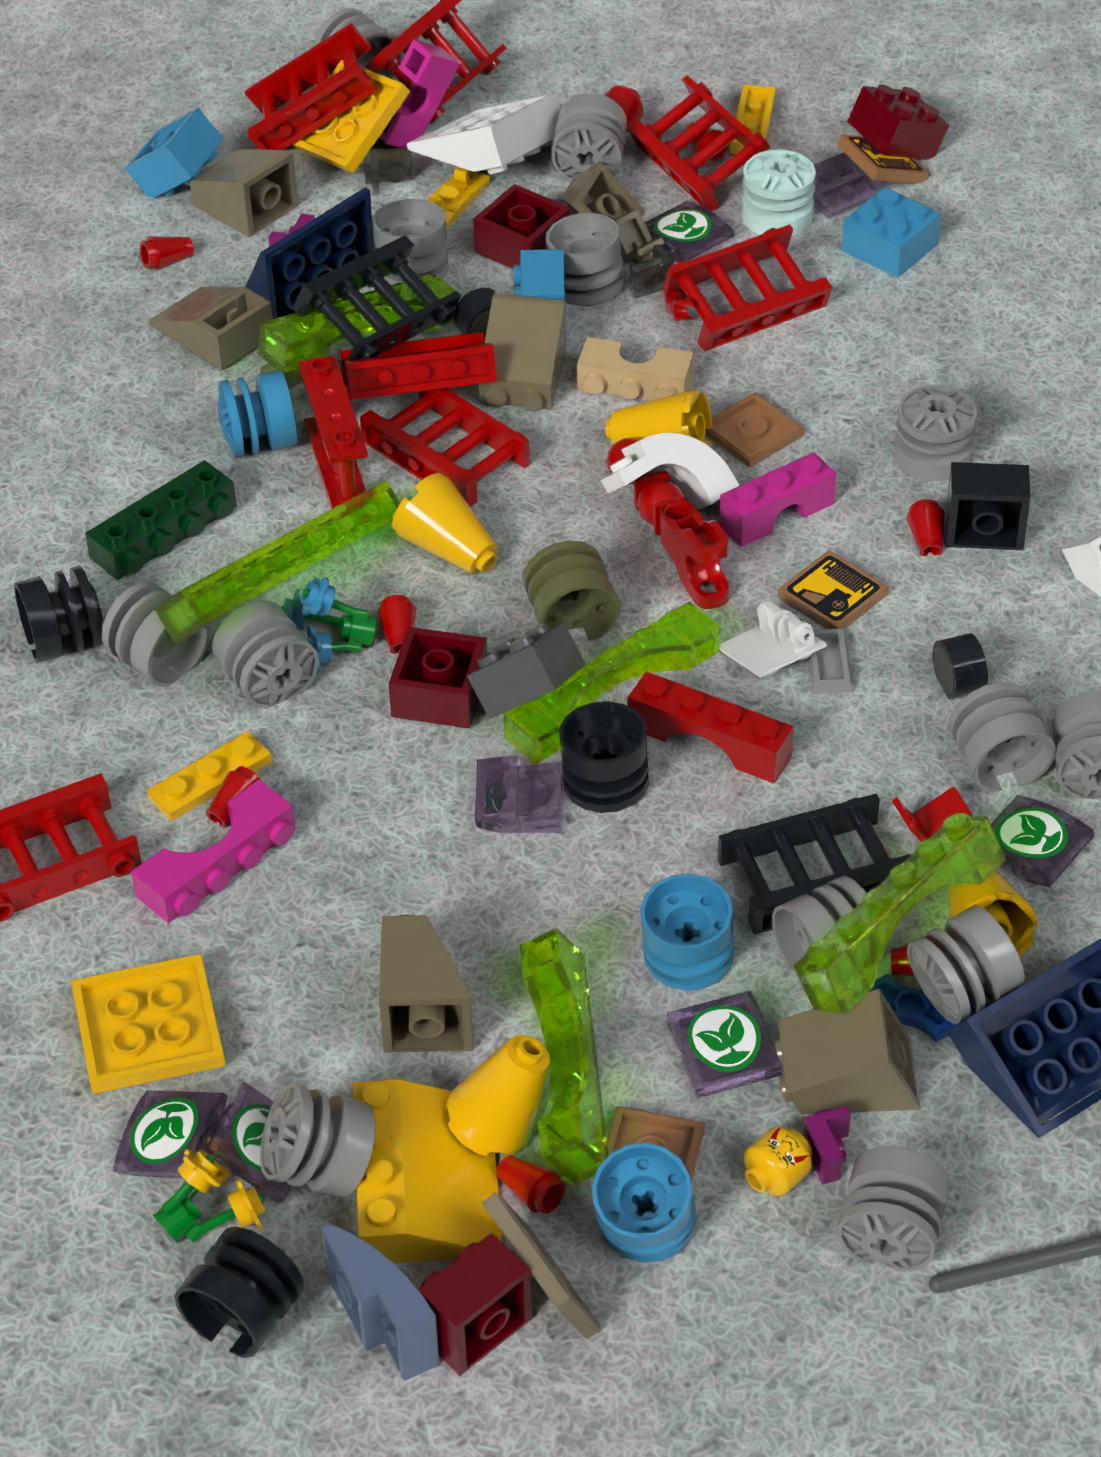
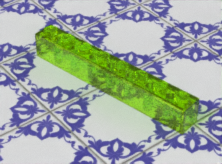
(277, 562)

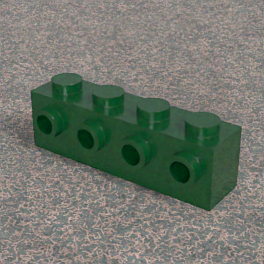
(161, 520)

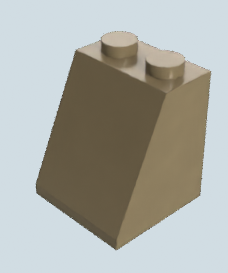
(247, 189)
(527, 351)
(421, 990)
(848, 1059)

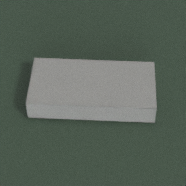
(831, 665)

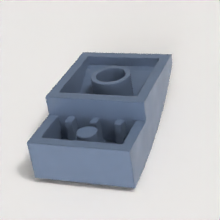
(381, 1302)

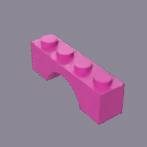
(176, 881)

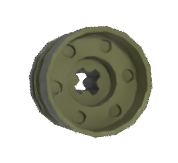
(572, 587)

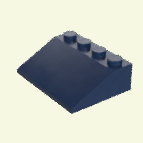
(312, 251)
(1041, 1043)

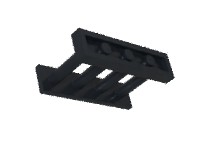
(370, 272)
(811, 826)

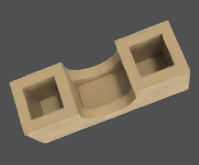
(605, 371)

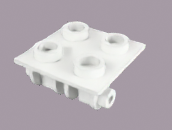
(773, 643)

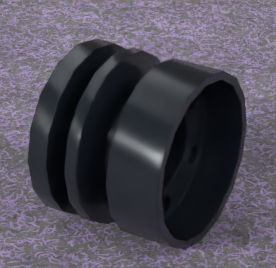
(59, 613)
(604, 756)
(241, 1285)

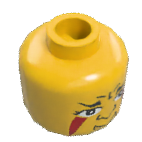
(777, 1161)

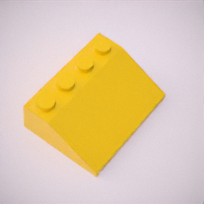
(421, 1182)

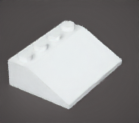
(493, 135)

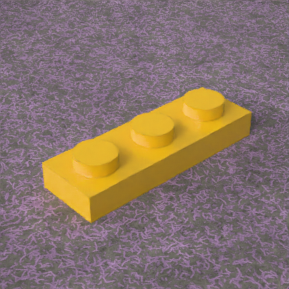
(755, 111)
(204, 777)

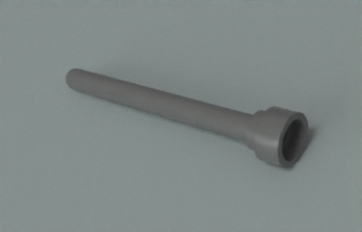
(1016, 1264)

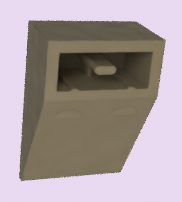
(216, 322)

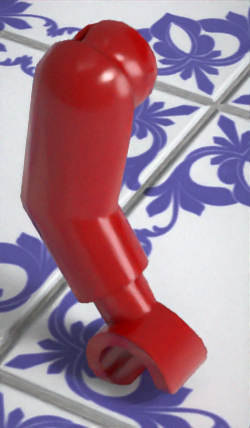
(676, 306)

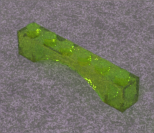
(297, 339)
(669, 644)
(846, 960)
(573, 1122)

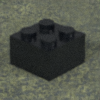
(987, 506)

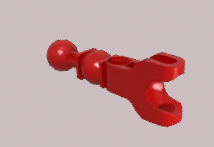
(683, 532)

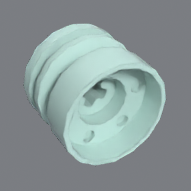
(778, 191)

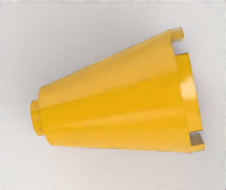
(679, 413)
(445, 525)
(1002, 902)
(500, 1098)

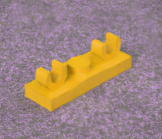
(459, 192)

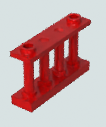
(428, 29)
(318, 105)
(685, 171)
(747, 317)
(421, 366)
(333, 430)
(421, 461)
(49, 815)

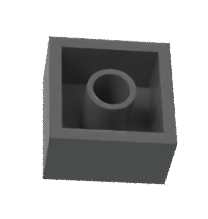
(525, 668)

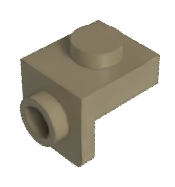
(635, 237)

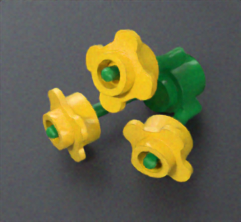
(202, 1172)

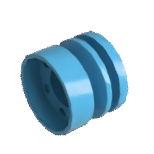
(257, 413)
(687, 932)
(634, 1181)

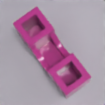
(431, 74)
(752, 507)

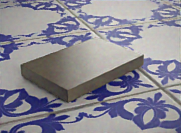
(542, 1266)

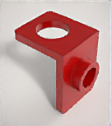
(930, 817)

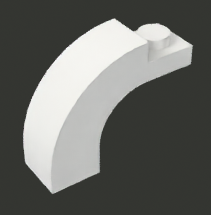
(687, 460)

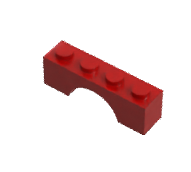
(749, 739)

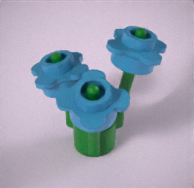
(315, 602)

